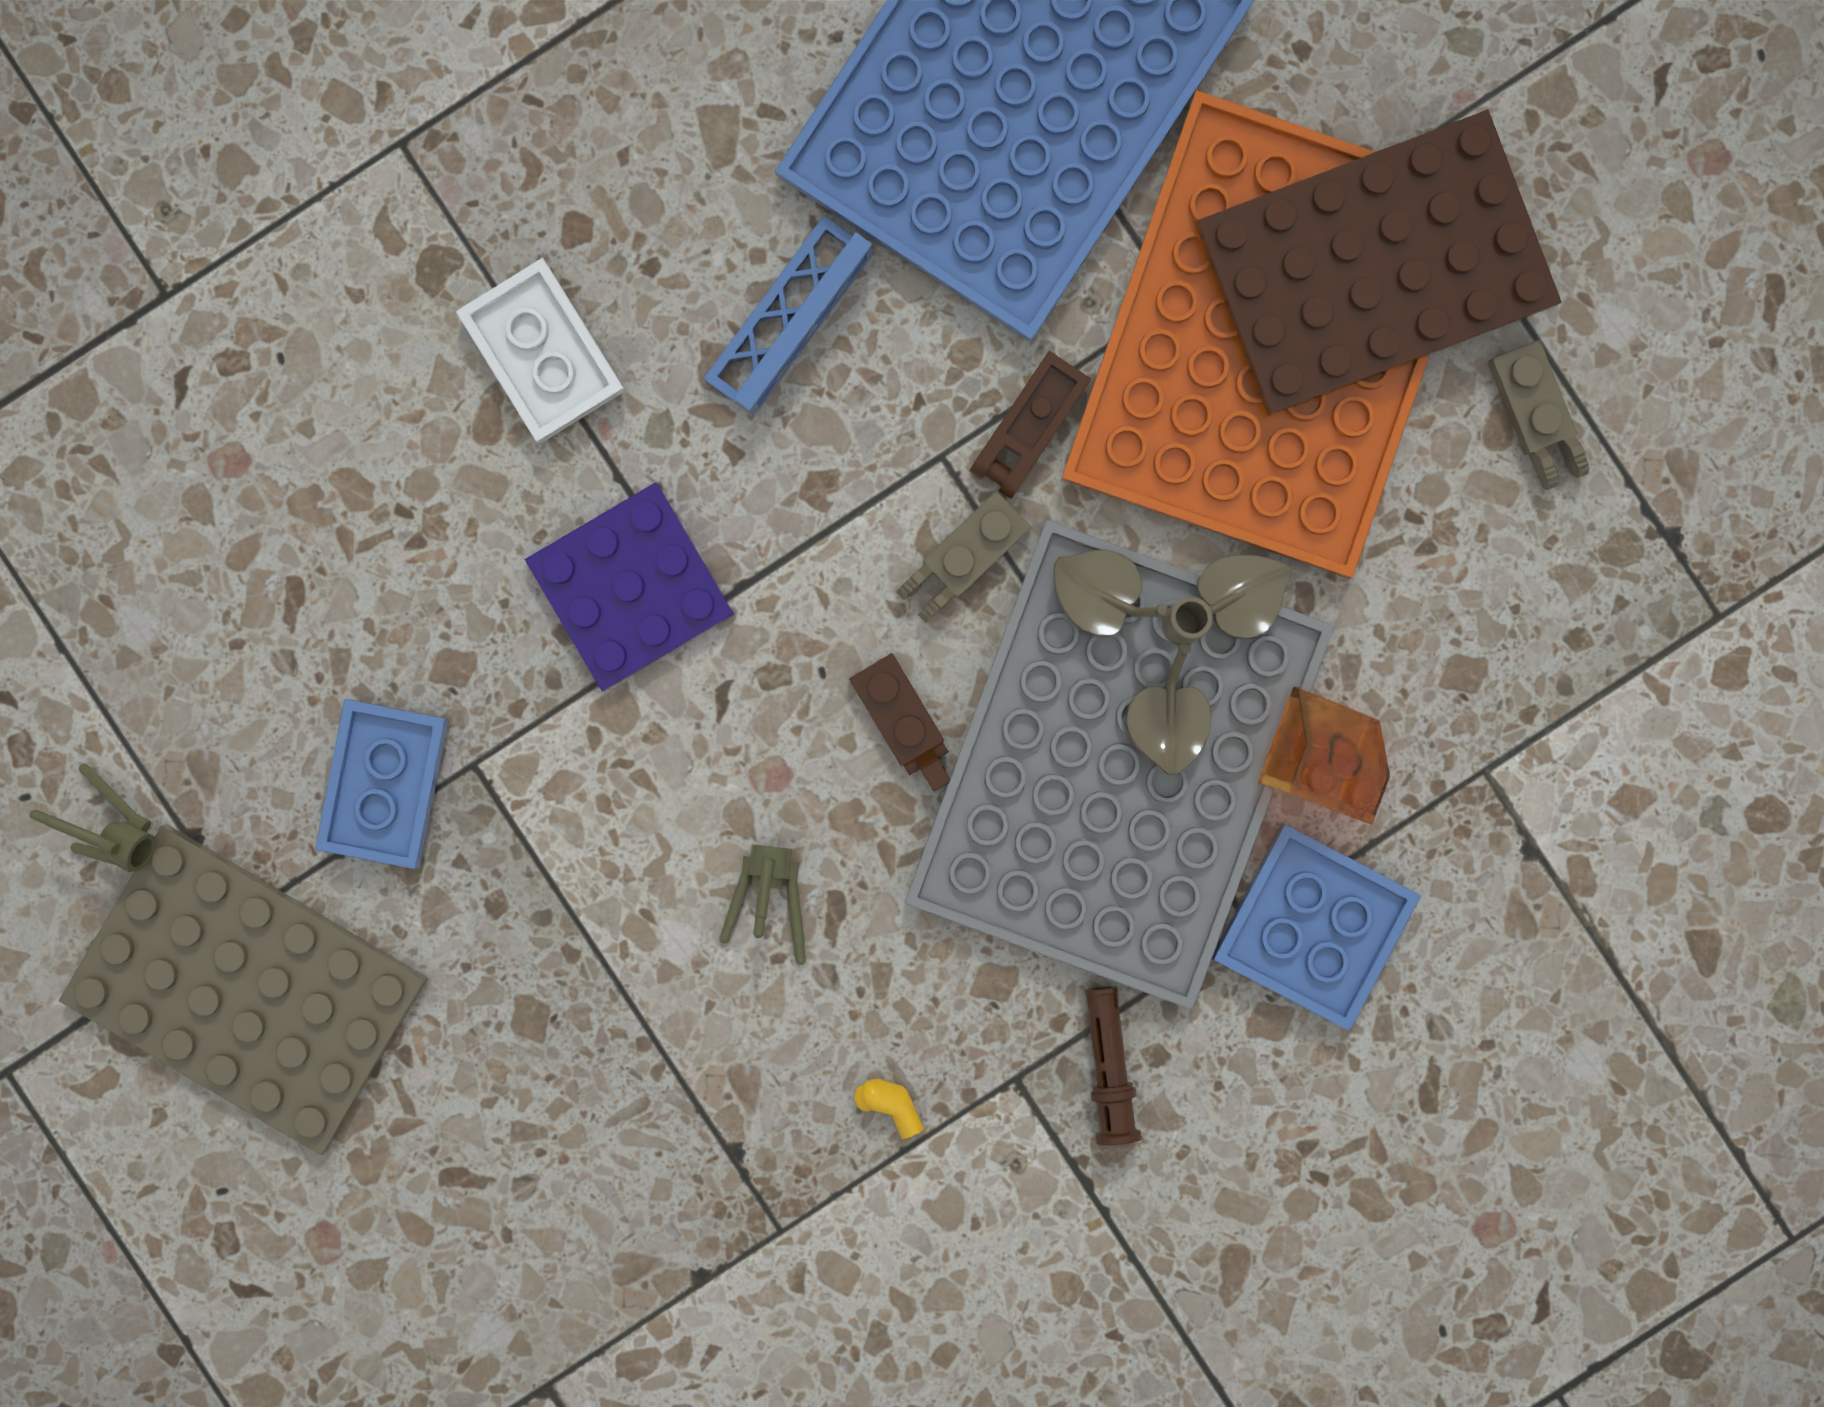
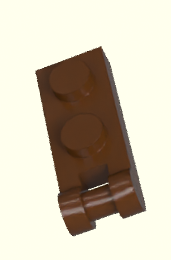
(1031, 422)

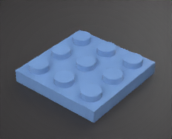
(1316, 926)

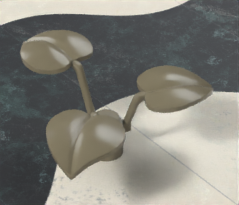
(1238, 589)

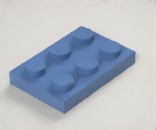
(382, 784)

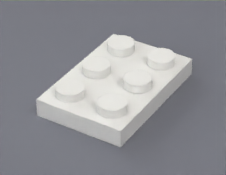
(540, 351)

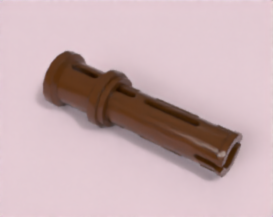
(1112, 1090)

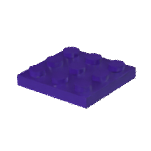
(629, 586)

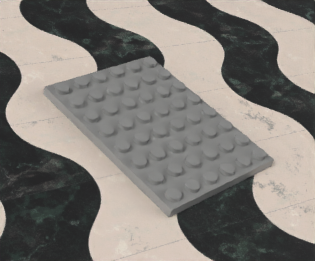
(1066, 827)

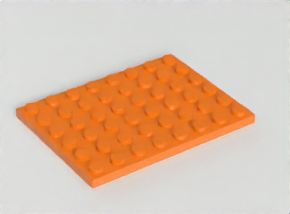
(1174, 397)

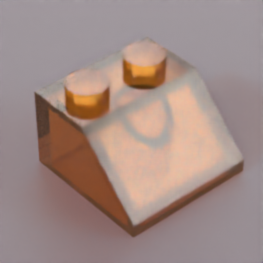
(1328, 757)

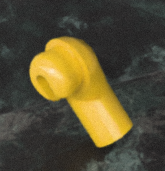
(890, 1100)

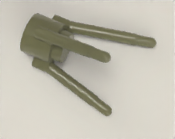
(119, 843)
(768, 868)

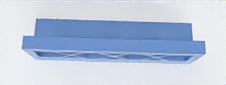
(805, 318)

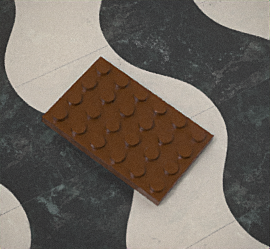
(1378, 262)

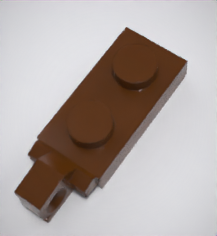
(902, 719)

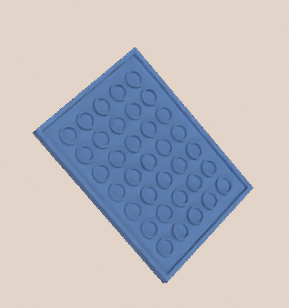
(1003, 133)

